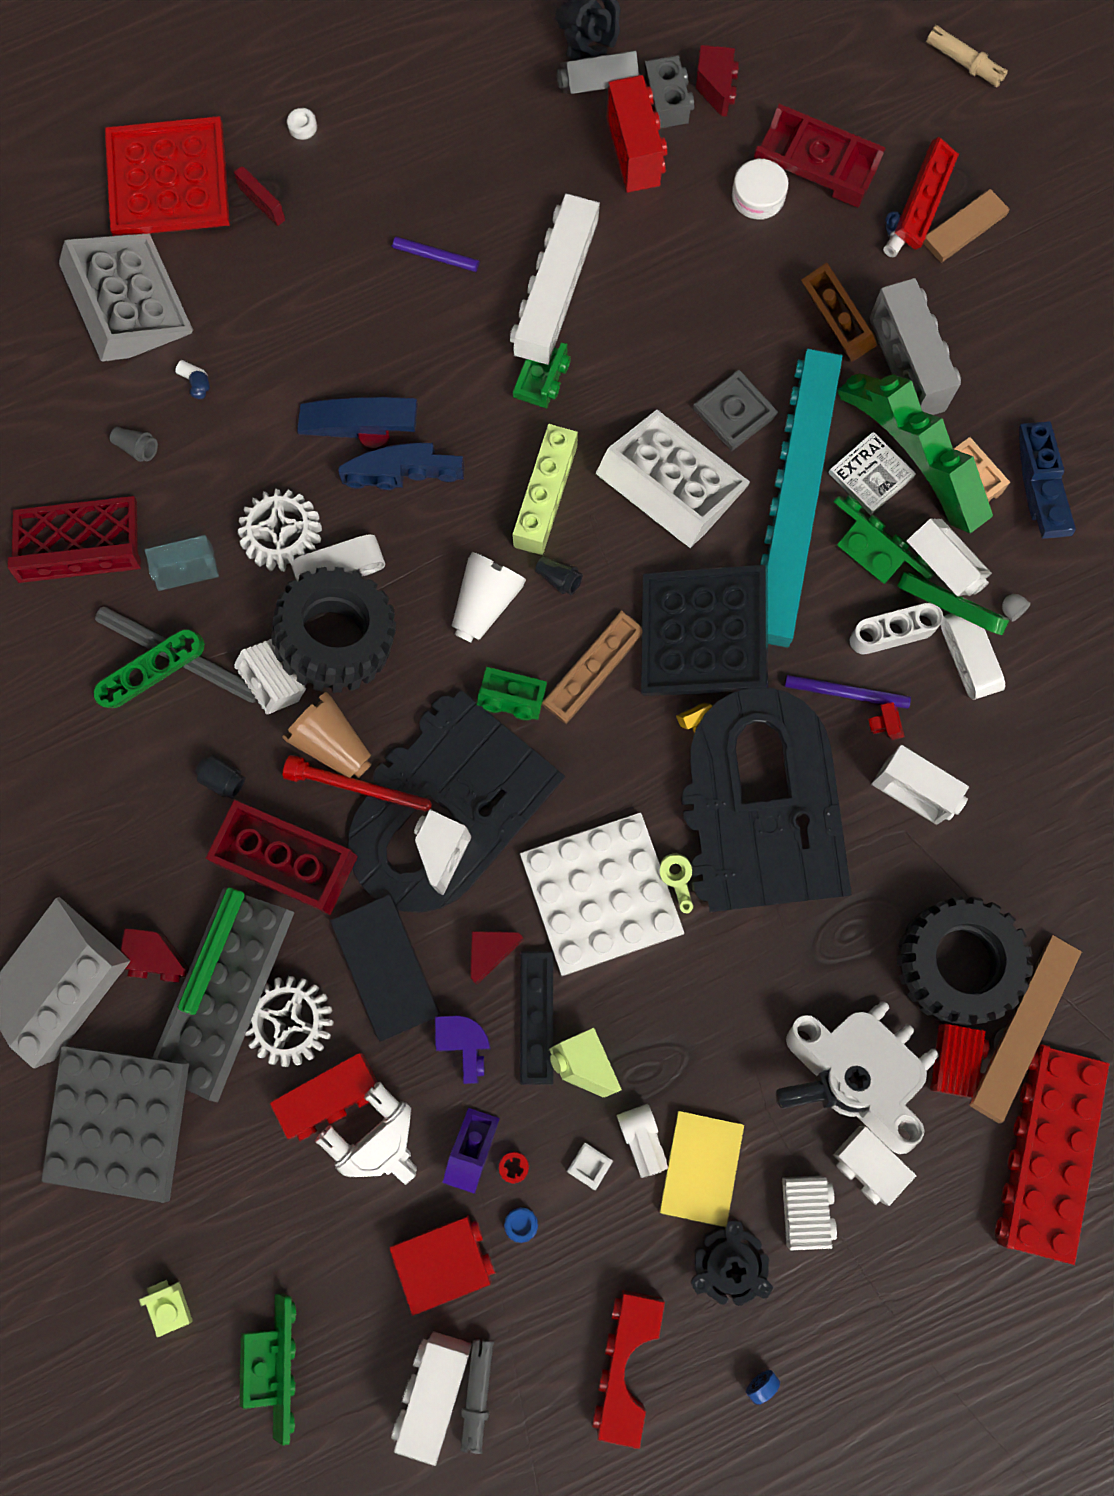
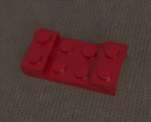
(821, 154)

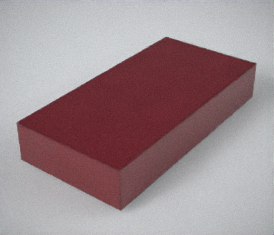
(259, 195)

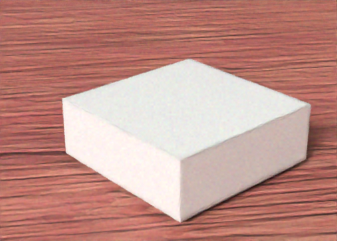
(589, 1166)

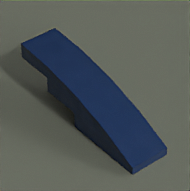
(356, 416)

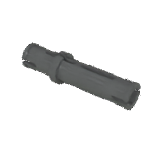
(477, 1394)

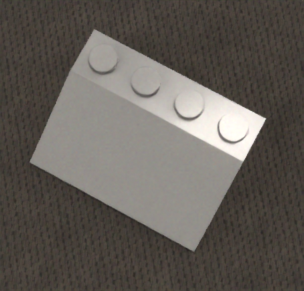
(123, 294)
(55, 983)

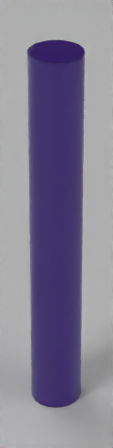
(435, 254)

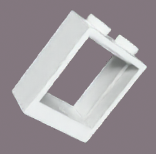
(950, 558)
(921, 786)

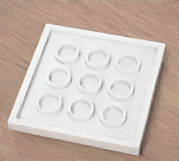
(601, 894)

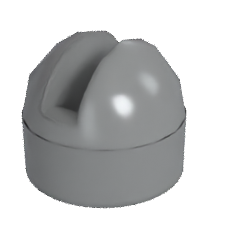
(1014, 606)

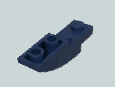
(390, 464)
(1043, 482)

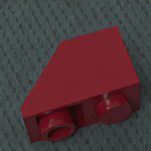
(715, 76)
(152, 954)

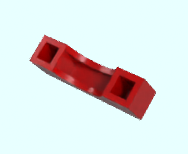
(621, 1414)

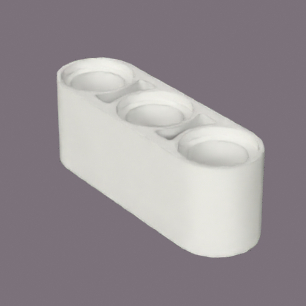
(357, 554)
(906, 618)
(973, 657)

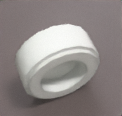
(302, 123)

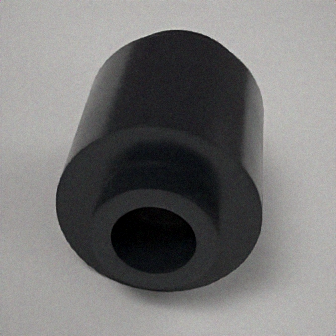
(220, 776)

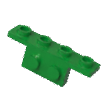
(874, 547)
(267, 1369)

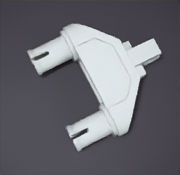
(381, 1148)

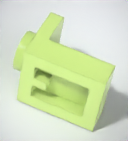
(166, 1307)

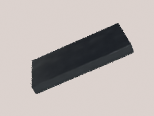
(385, 968)

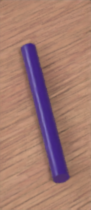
(846, 691)

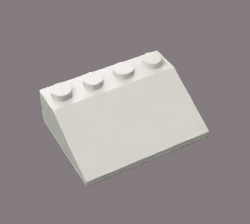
(671, 477)

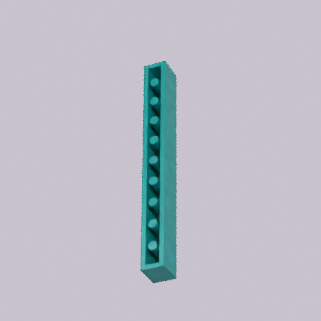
(798, 489)

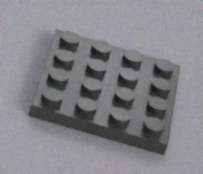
(115, 1123)

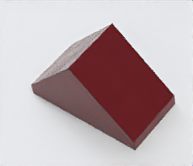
(490, 950)

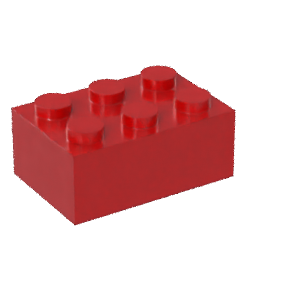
(636, 133)

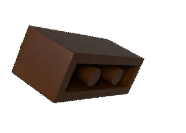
(839, 312)

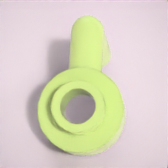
(678, 880)

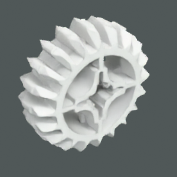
(256, 528)
(282, 1035)

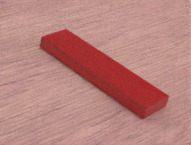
(926, 193)

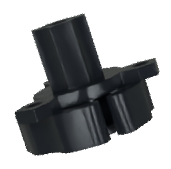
(584, 24)
(747, 1281)

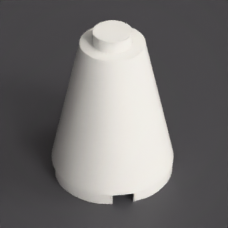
(483, 596)

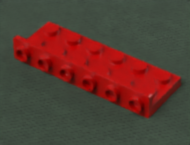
(1052, 1155)

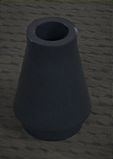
(559, 575)

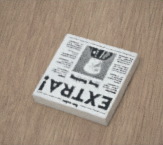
(872, 473)

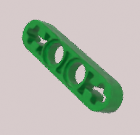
(952, 603)
(147, 665)

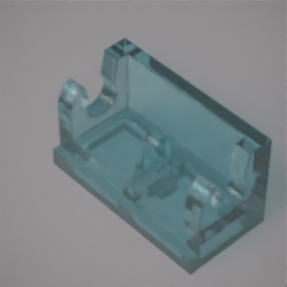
(182, 562)

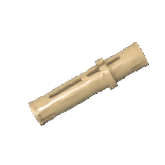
(968, 57)

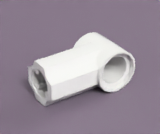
(640, 1133)

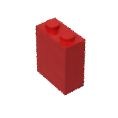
(442, 1264)

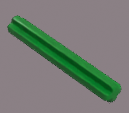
(211, 951)

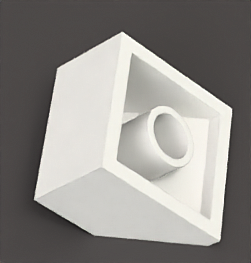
(441, 847)

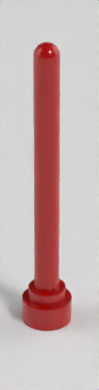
(297, 769)

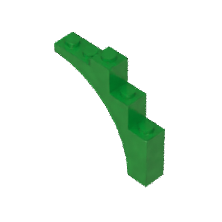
(926, 440)

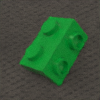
(540, 381)
(511, 694)

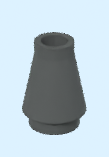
(135, 443)

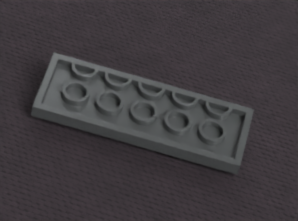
(216, 1031)

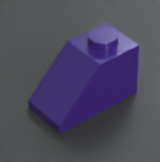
(470, 1150)

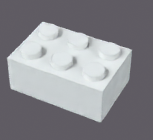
(430, 1397)

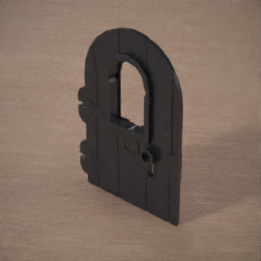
(463, 766)
(754, 848)

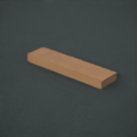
(593, 667)

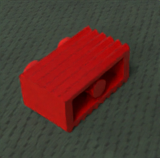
(959, 1060)

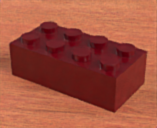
(282, 857)

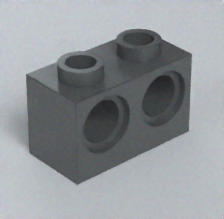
(668, 88)

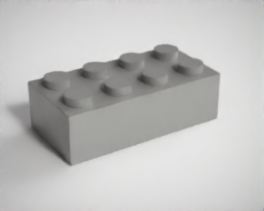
(913, 344)

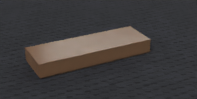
(965, 225)

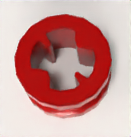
(504, 1170)

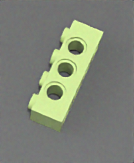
(545, 489)

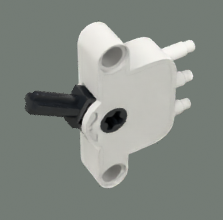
(869, 1058)

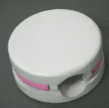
(759, 189)

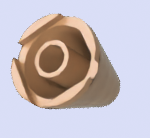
(329, 738)

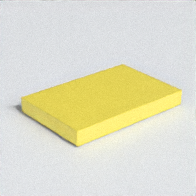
(701, 1169)

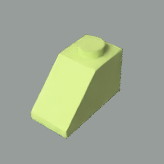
(585, 1064)

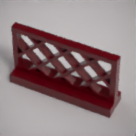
(74, 559)

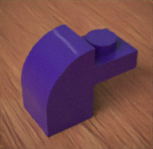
(464, 1034)

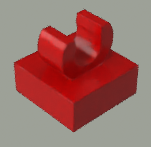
(888, 722)

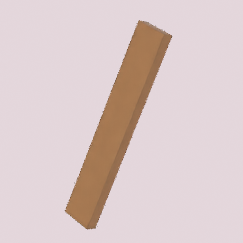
(1025, 1029)

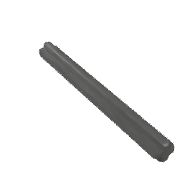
(198, 666)

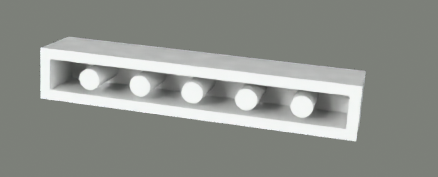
(556, 279)

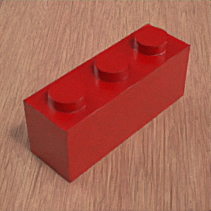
(324, 1097)

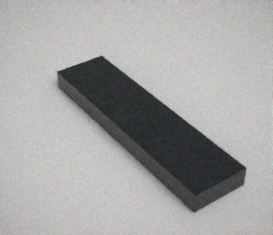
(536, 1018)

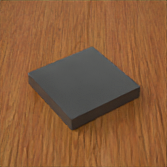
(735, 410)

